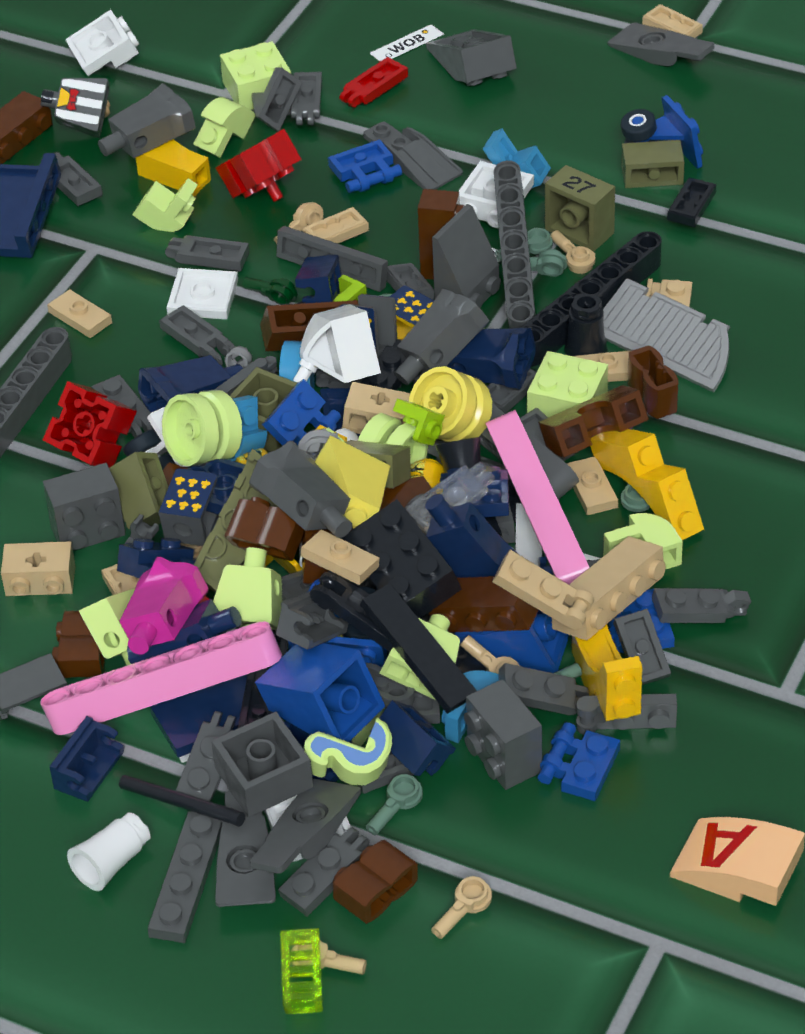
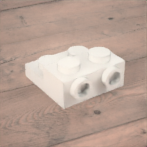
(103, 42)
(480, 192)

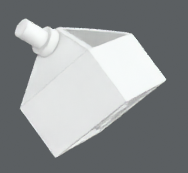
(339, 345)

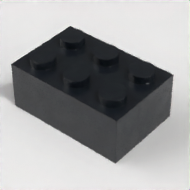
(406, 559)

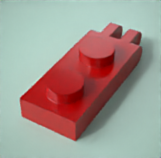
(373, 82)

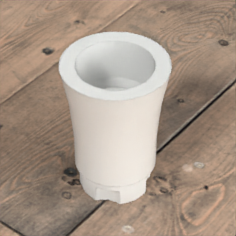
(108, 851)

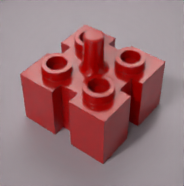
(260, 167)
(89, 425)

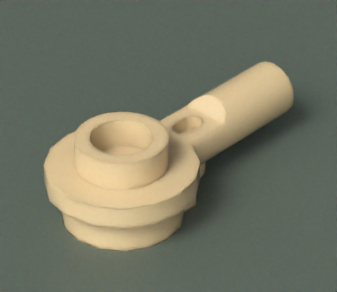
(305, 215)
(579, 258)
(484, 656)
(471, 896)
(332, 960)

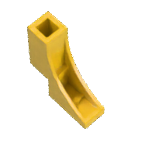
(173, 165)
(639, 462)
(608, 675)

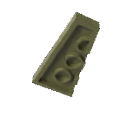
(217, 550)

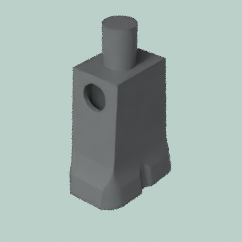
(148, 123)
(440, 334)
(302, 490)

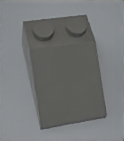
(474, 55)
(465, 259)

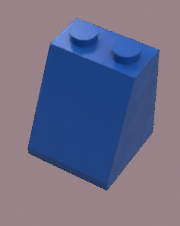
(534, 648)
(322, 690)

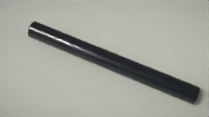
(182, 800)

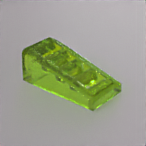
(292, 1000)

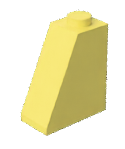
(358, 475)

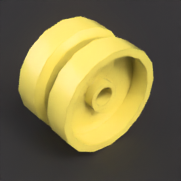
(458, 397)

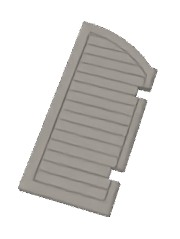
(675, 330)

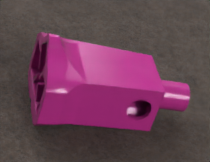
(162, 603)

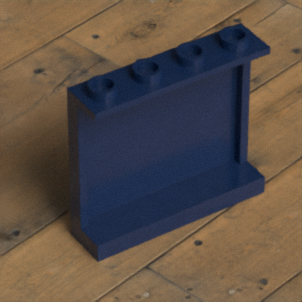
(24, 204)

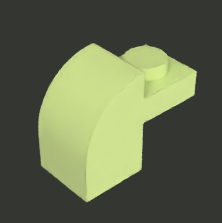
(223, 120)
(164, 209)
(649, 529)

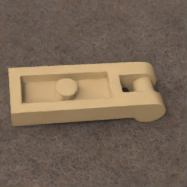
(543, 590)

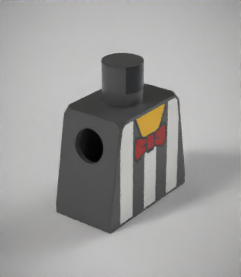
(79, 103)

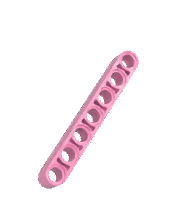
(537, 497)
(162, 677)

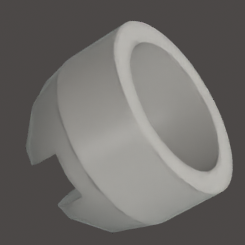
(238, 351)

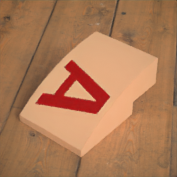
(740, 858)

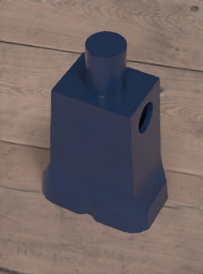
(498, 356)
(162, 383)
(465, 538)
(202, 624)

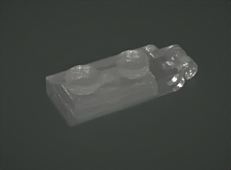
(457, 489)

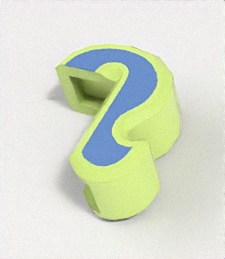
(349, 761)

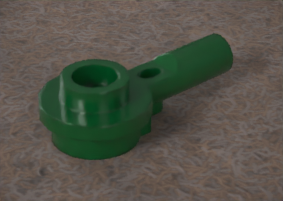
(278, 290)

